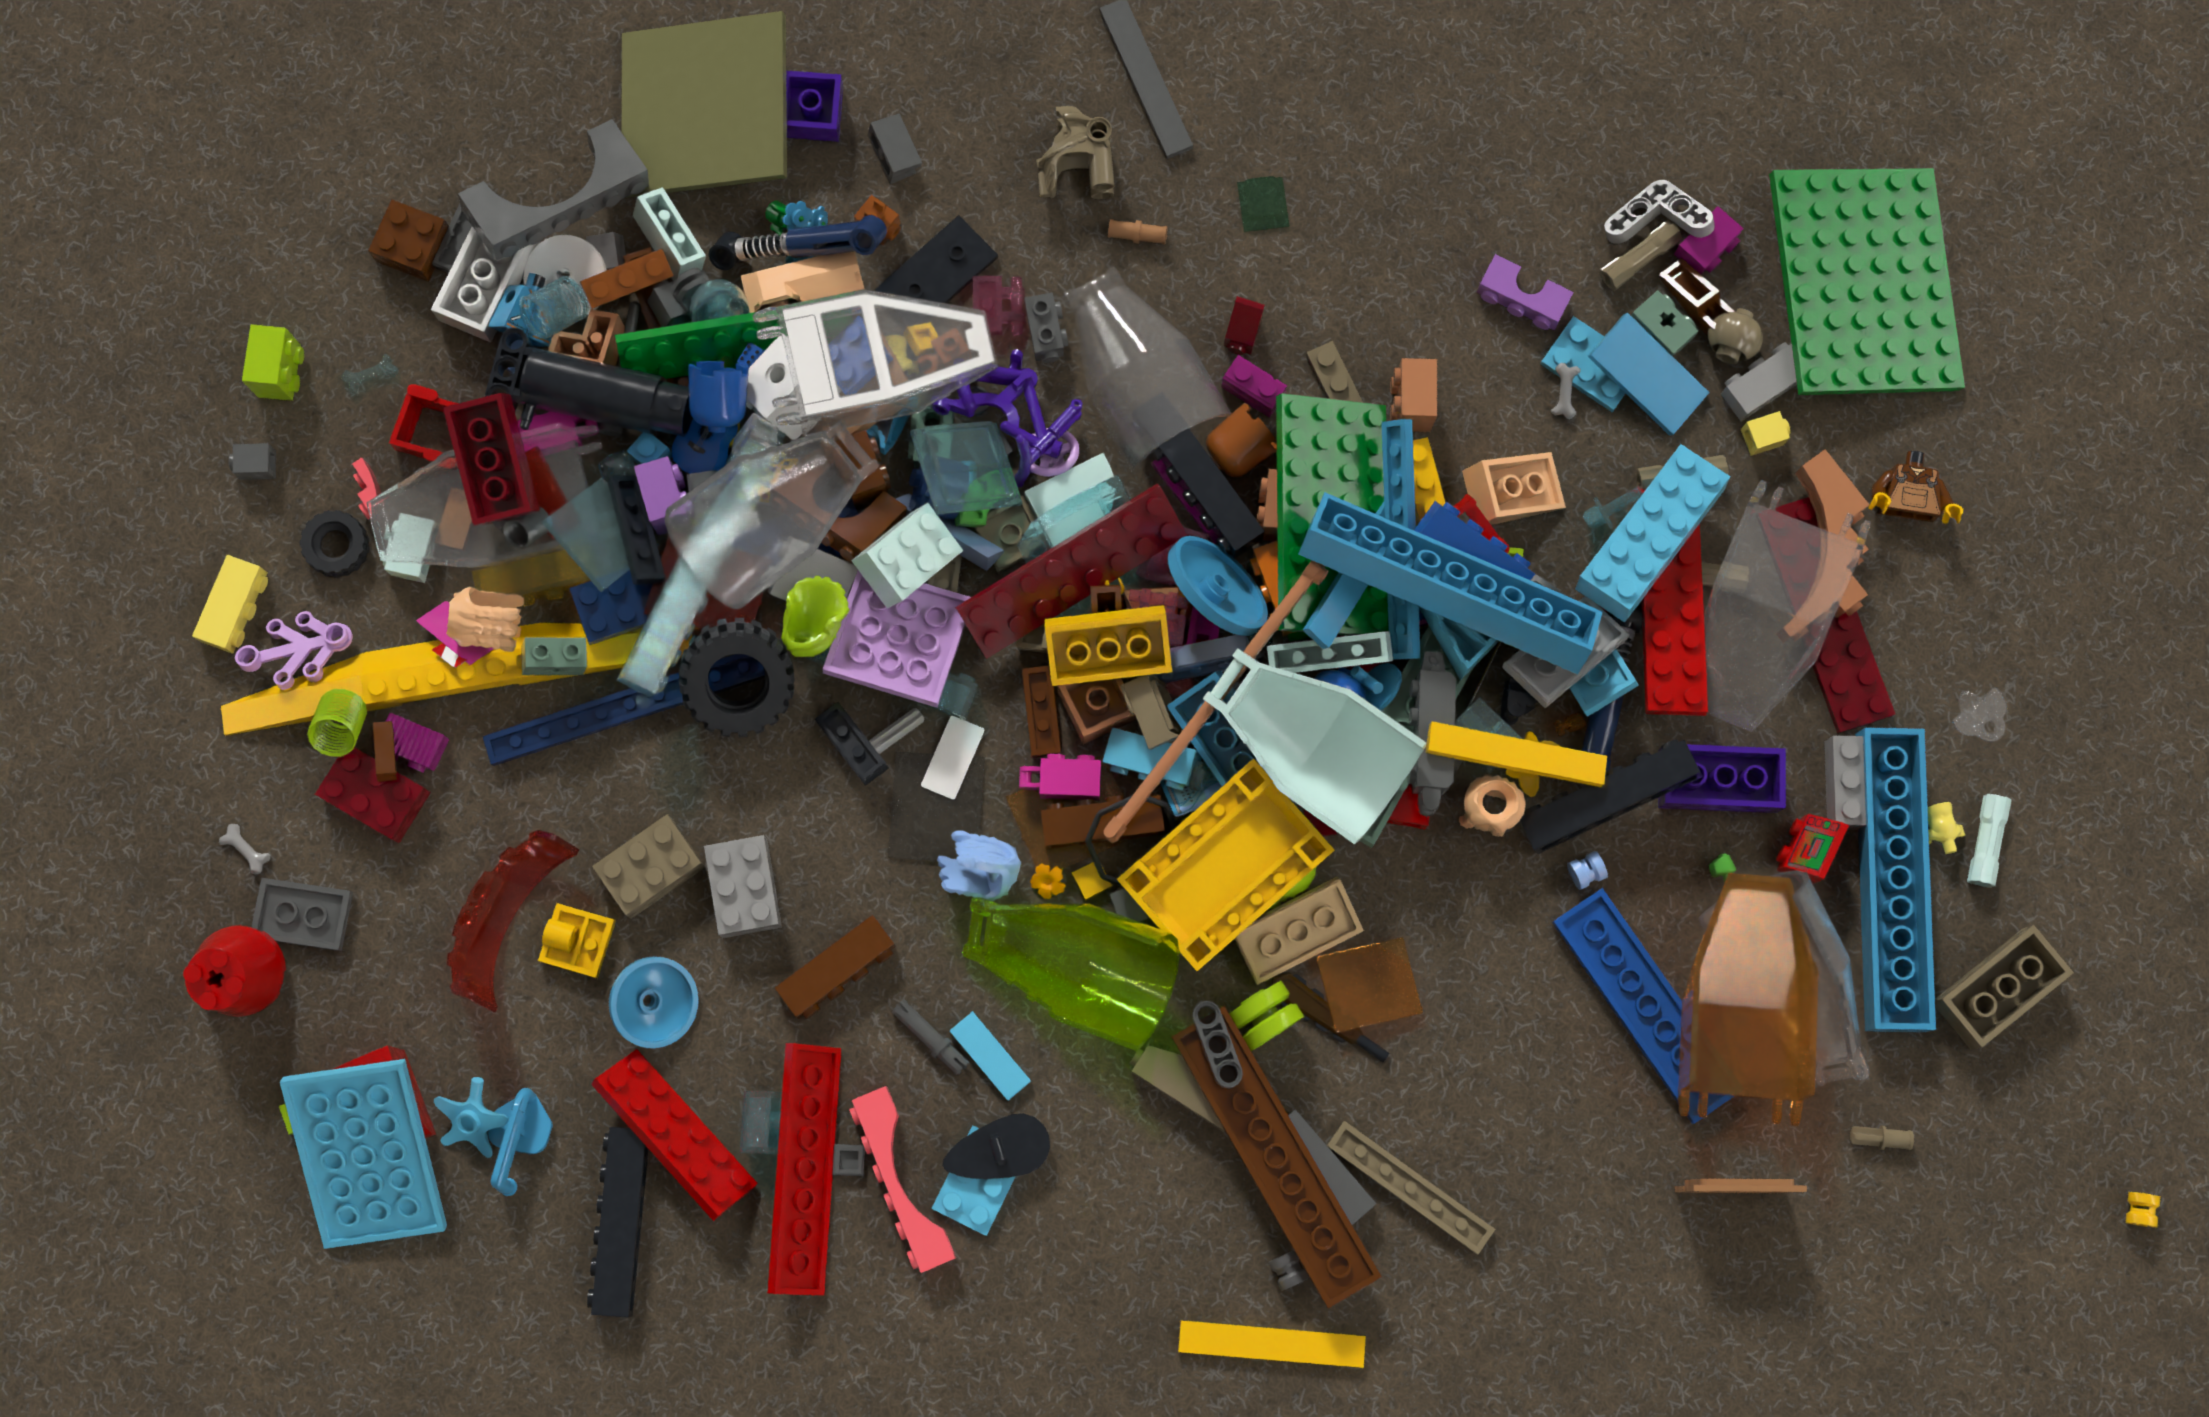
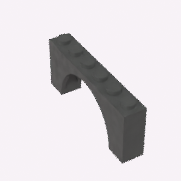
(511, 226)

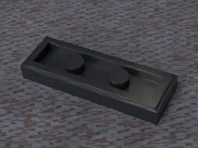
(851, 743)

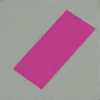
(436, 623)

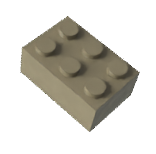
(648, 866)

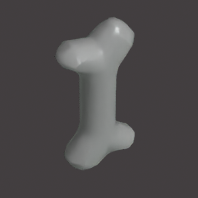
(1566, 376)
(254, 858)

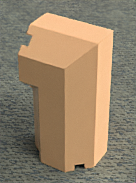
(802, 281)

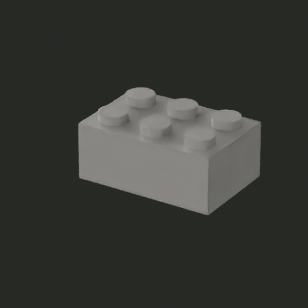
(742, 886)

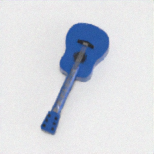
(704, 449)

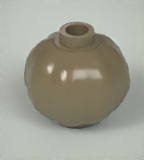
(1737, 336)

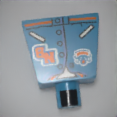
(508, 312)

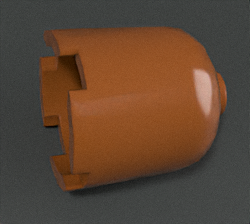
(1240, 443)

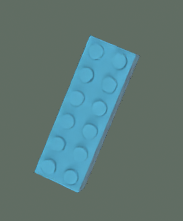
(1652, 533)

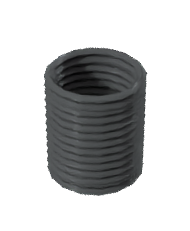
(525, 529)

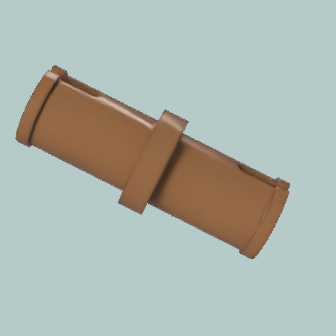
(1137, 231)

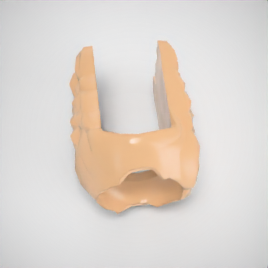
(484, 619)
(1478, 817)

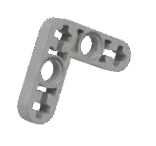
(1662, 205)

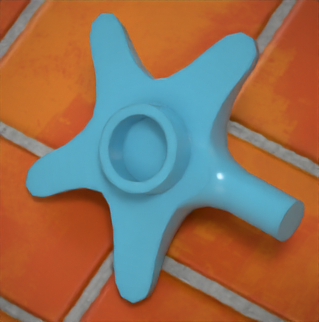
(470, 1119)

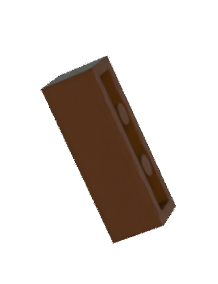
(384, 751)

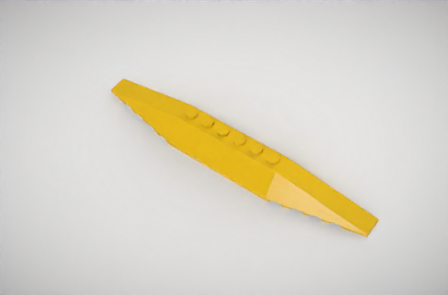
(413, 674)

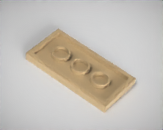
(1298, 930)

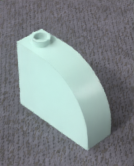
(1063, 486)

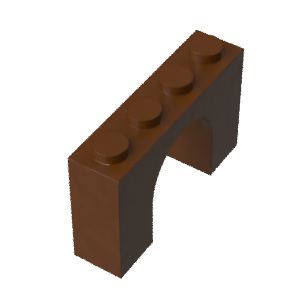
(856, 533)

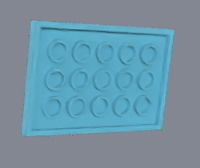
(363, 1153)

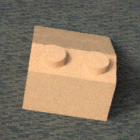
(1515, 487)

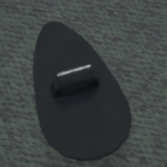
(1000, 1149)

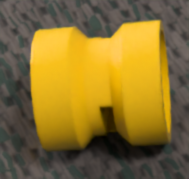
(2142, 1216)

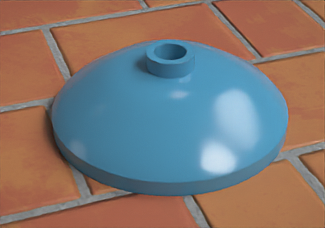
(671, 1005)

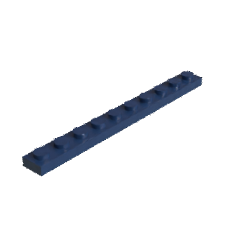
(610, 712)

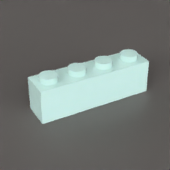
(1342, 653)

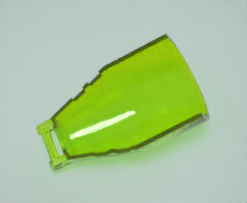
(1080, 964)

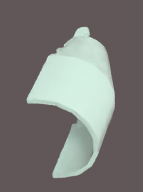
(1319, 743)

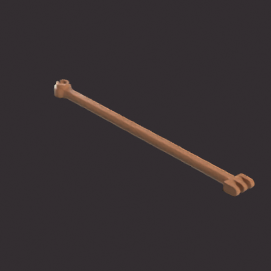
(1116, 827)

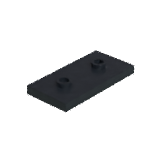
(942, 265)

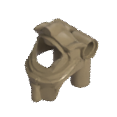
(1078, 145)

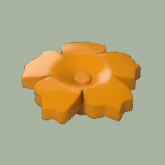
(1048, 881)

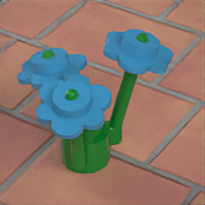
(792, 217)

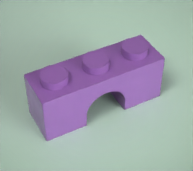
(1501, 287)

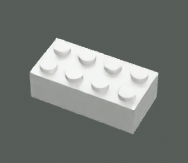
(477, 286)

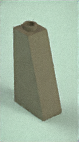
(1173, 1078)

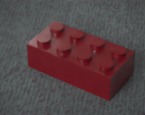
(491, 459)

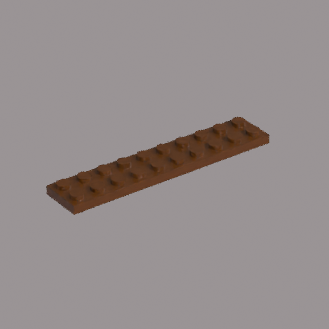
(1281, 1167)

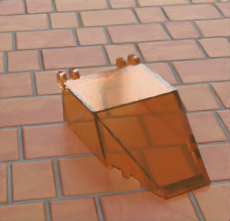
(1751, 1001)

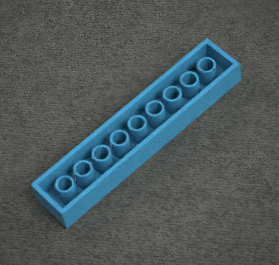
(1451, 583)
(1896, 884)

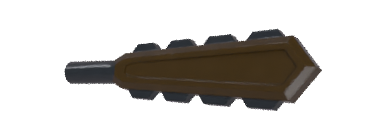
(1317, 1009)

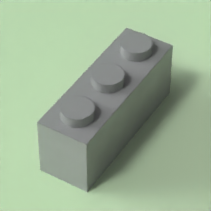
(1762, 383)
(1845, 780)

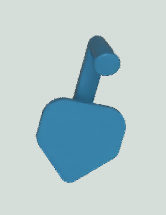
(525, 1132)

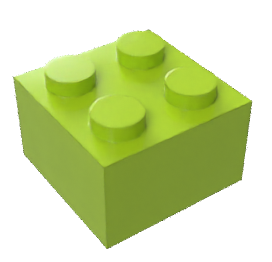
(272, 362)

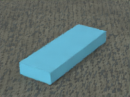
(990, 1056)

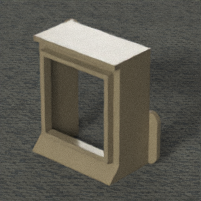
(1149, 701)

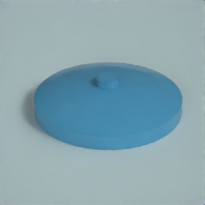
(1217, 586)

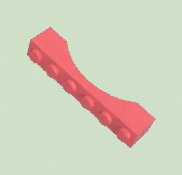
(879, 1119)

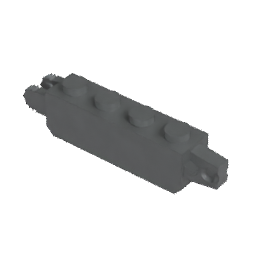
(1433, 701)

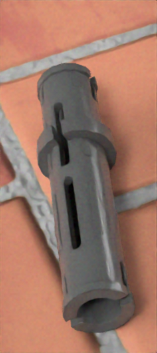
(940, 1047)

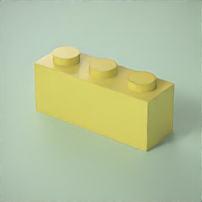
(230, 604)

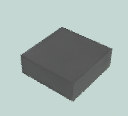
(849, 1160)

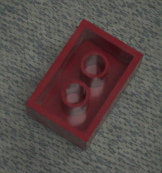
(380, 805)

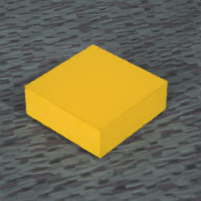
(1090, 881)

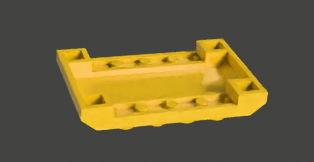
(1225, 864)

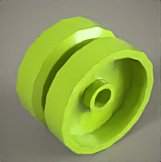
(1262, 1013)

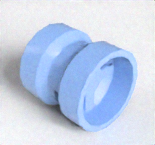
(1587, 870)

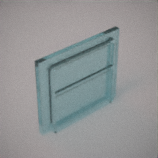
(965, 467)

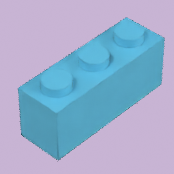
(1130, 753)

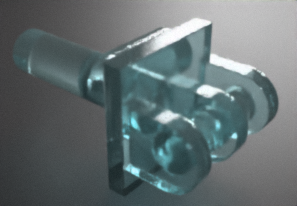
(1600, 515)

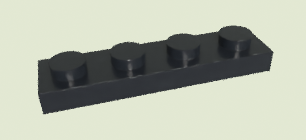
(636, 530)

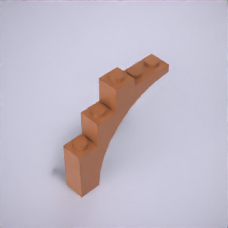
(1832, 498)

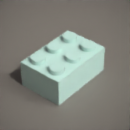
(907, 555)

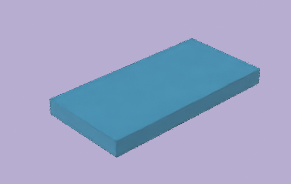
(1648, 374)

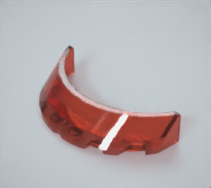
(491, 909)

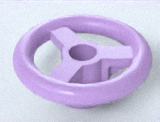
(1053, 467)

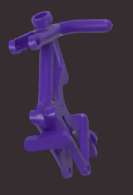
(1018, 381)

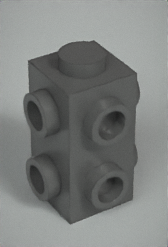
(1044, 328)

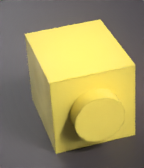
(1766, 433)

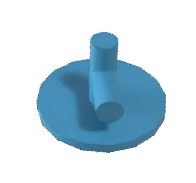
(1379, 684)

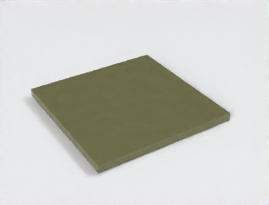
(707, 102)

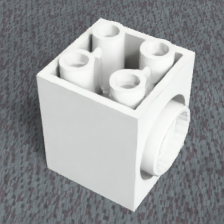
(770, 379)

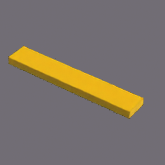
(1516, 754)
(1272, 1344)

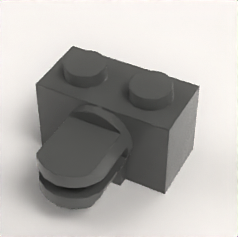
(672, 300)

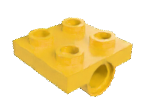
(576, 940)

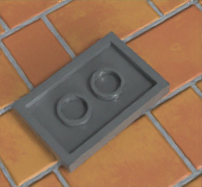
(302, 913)

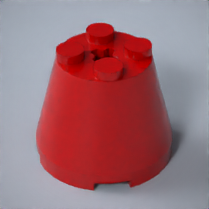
(250, 967)

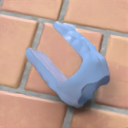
(982, 869)

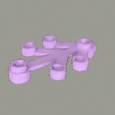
(299, 648)

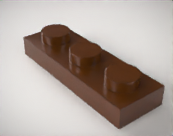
(1041, 711)

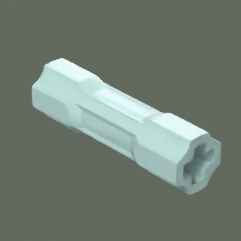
(1985, 862)

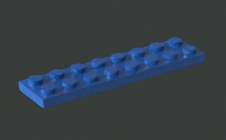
(1631, 987)

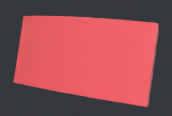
(368, 482)

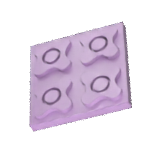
(898, 647)

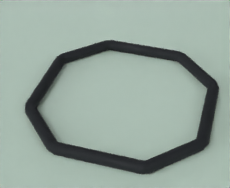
(1100, 813)

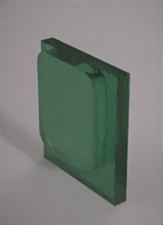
(1263, 203)

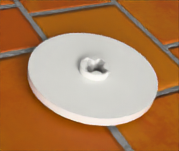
(568, 256)

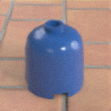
(717, 394)

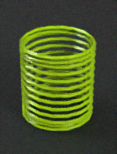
(323, 715)

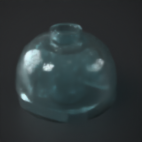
(717, 300)

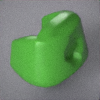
(1722, 866)

